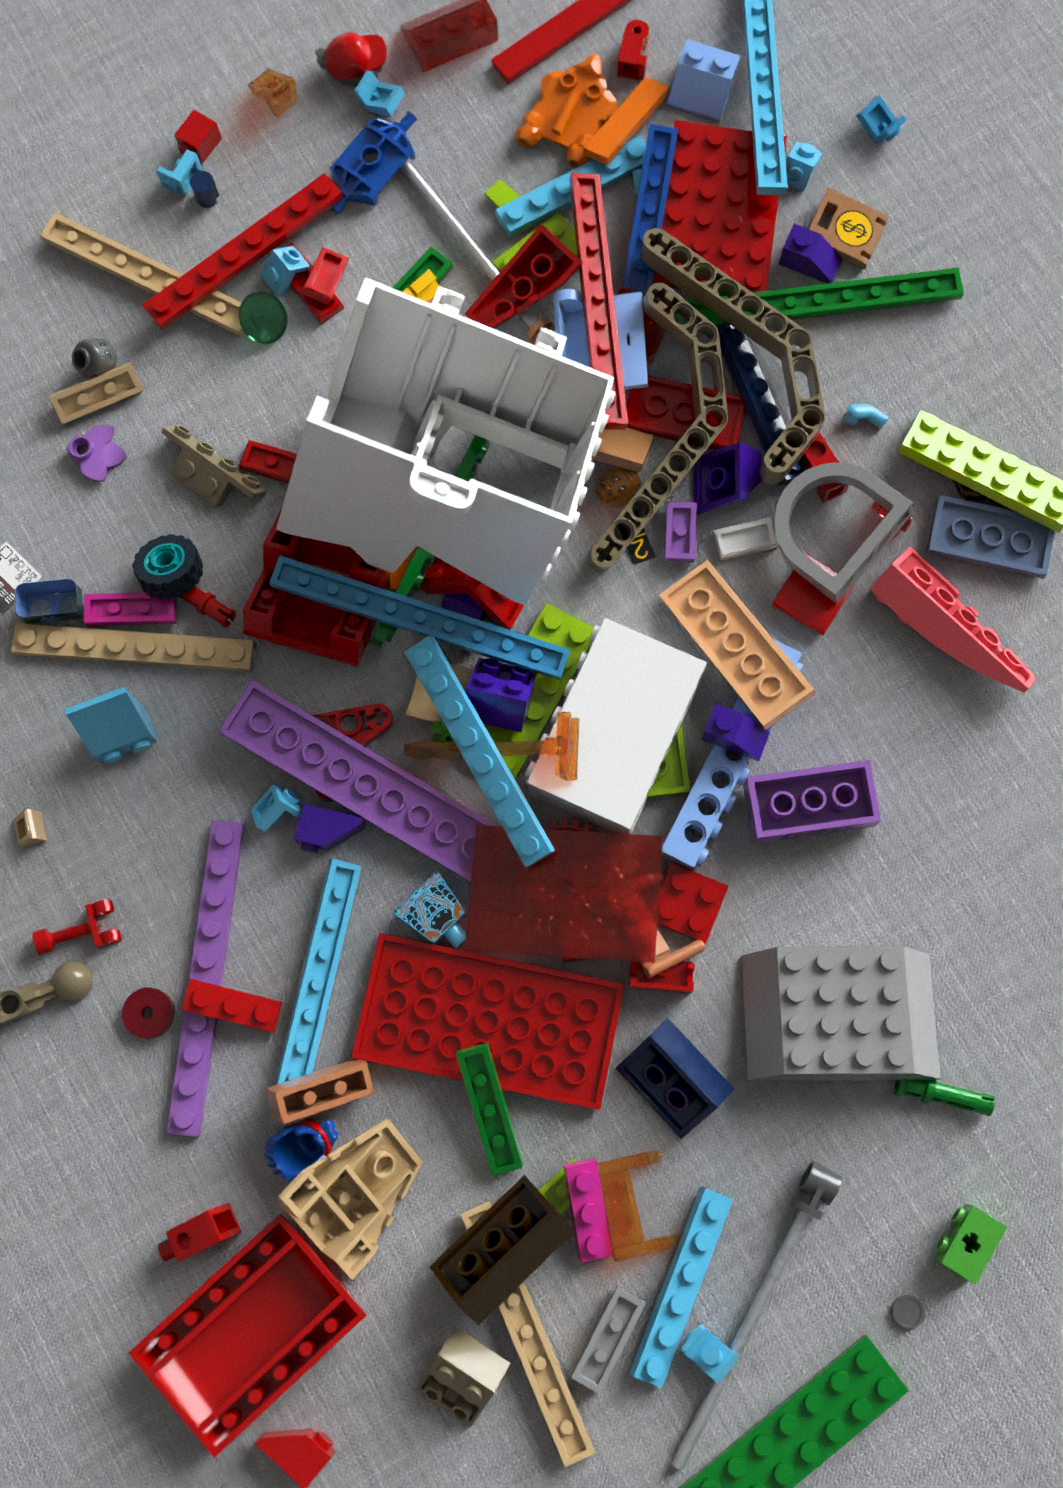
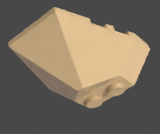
(351, 1195)

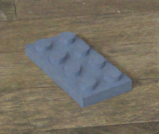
(990, 537)

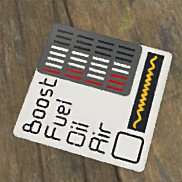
(13, 571)

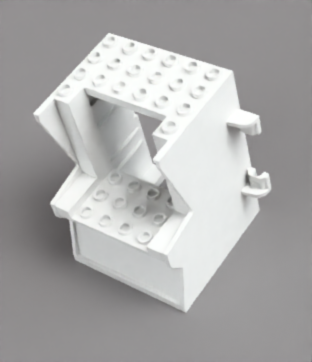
(393, 397)

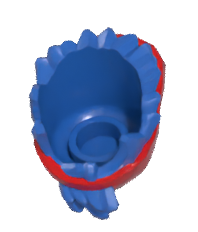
(300, 1146)

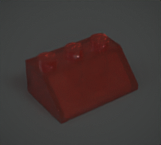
(450, 32)

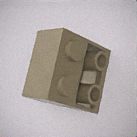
(463, 1376)

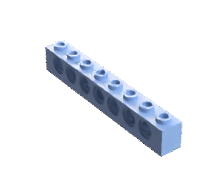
(676, 846)

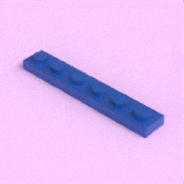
(650, 202)

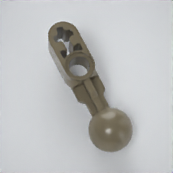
(69, 982)

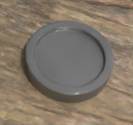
(908, 1311)

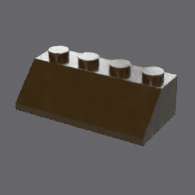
(501, 1250)

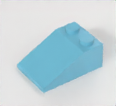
(112, 725)

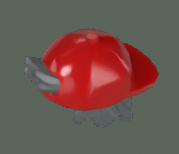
(352, 55)

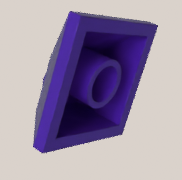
(726, 476)

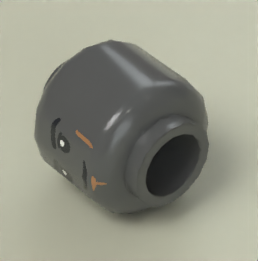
(93, 357)

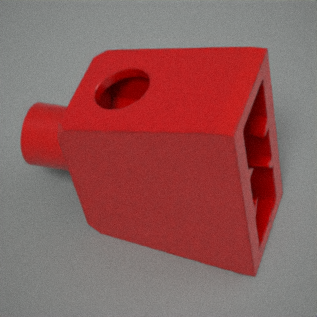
(199, 1233)

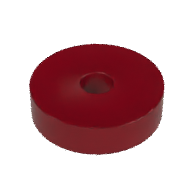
(134, 1010)

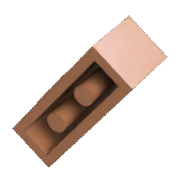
(320, 1091)

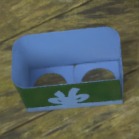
(29, 592)

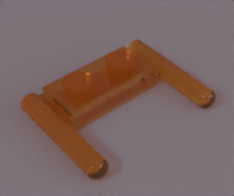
(622, 1211)

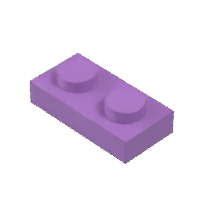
(680, 532)

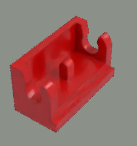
(675, 979)

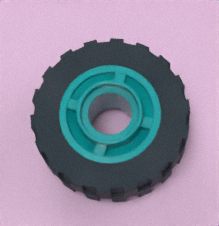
(168, 567)

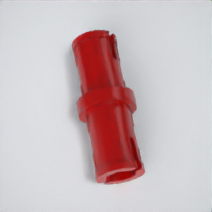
(207, 604)

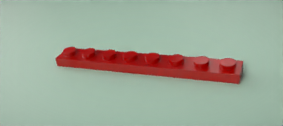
(242, 251)

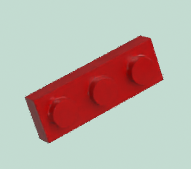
(231, 1005)

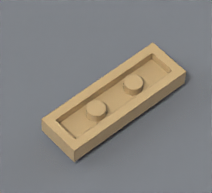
(96, 393)

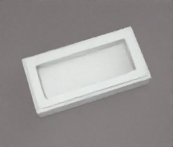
(745, 538)

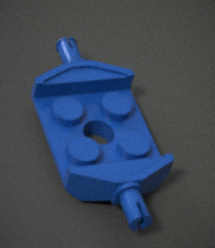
(364, 180)

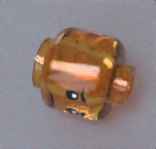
(617, 486)

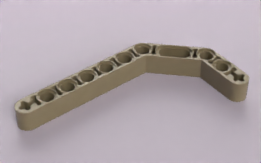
(661, 251)
(699, 429)

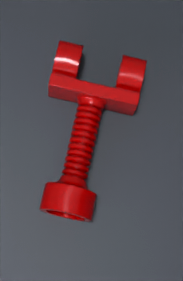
(45, 940)

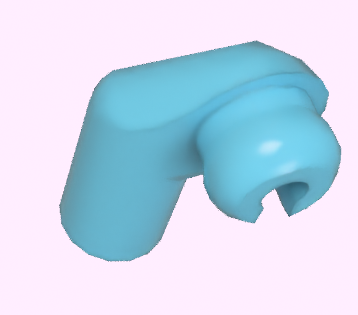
(867, 412)

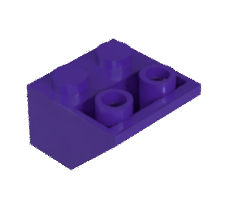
(501, 693)

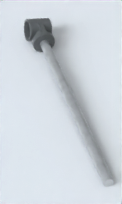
(819, 1187)

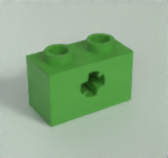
(985, 1236)

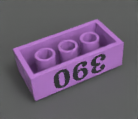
(811, 802)

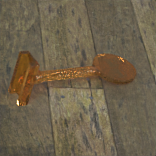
(563, 747)

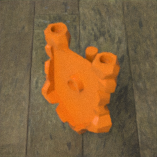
(569, 110)

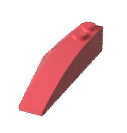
(932, 609)

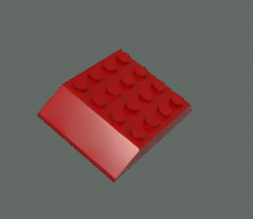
(247, 1334)

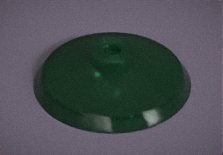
(263, 317)

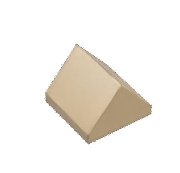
(30, 827)

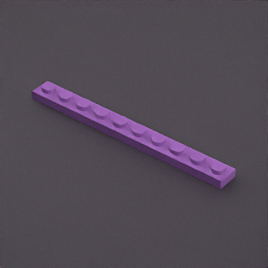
(206, 966)

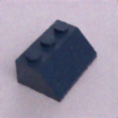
(675, 1078)

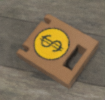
(853, 228)

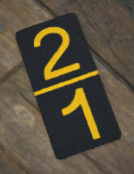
(640, 547)

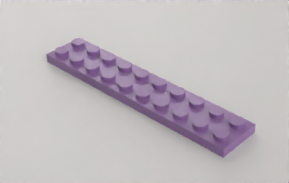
(355, 778)

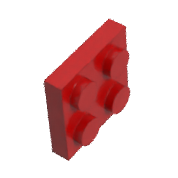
(689, 902)

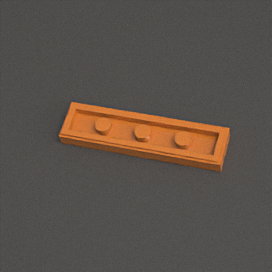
(626, 121)

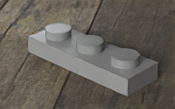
(608, 1340)

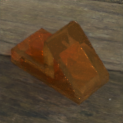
(276, 89)

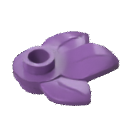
(100, 453)

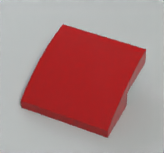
(807, 603)

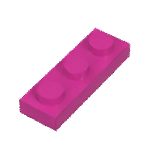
(128, 609)
(587, 1210)

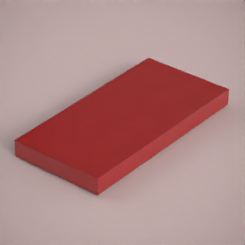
(668, 411)

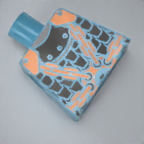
(434, 912)

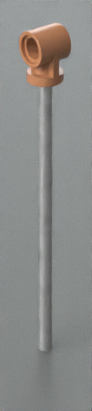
(472, 248)

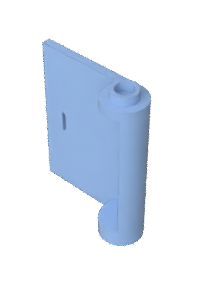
(630, 322)

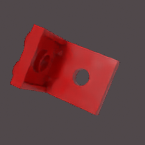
(446, 579)

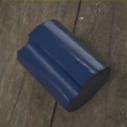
(204, 189)

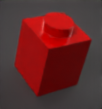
(198, 135)

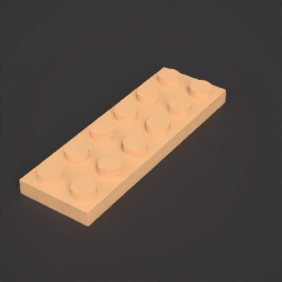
(737, 645)

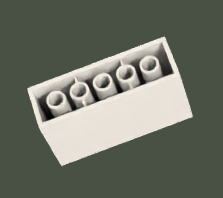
(629, 710)

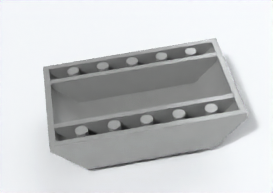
(839, 1014)

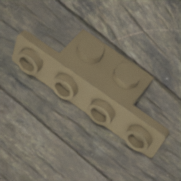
(206, 471)

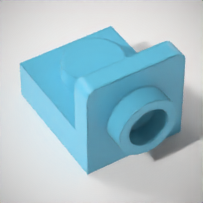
(179, 179)
(273, 804)
(709, 1353)

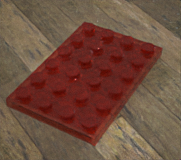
(581, 901)

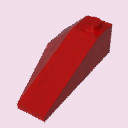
(529, 276)

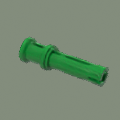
(951, 1095)

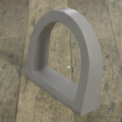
(899, 510)

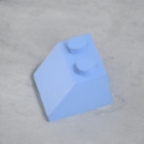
(703, 81)

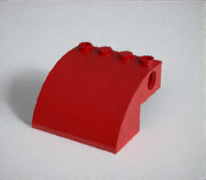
(304, 622)

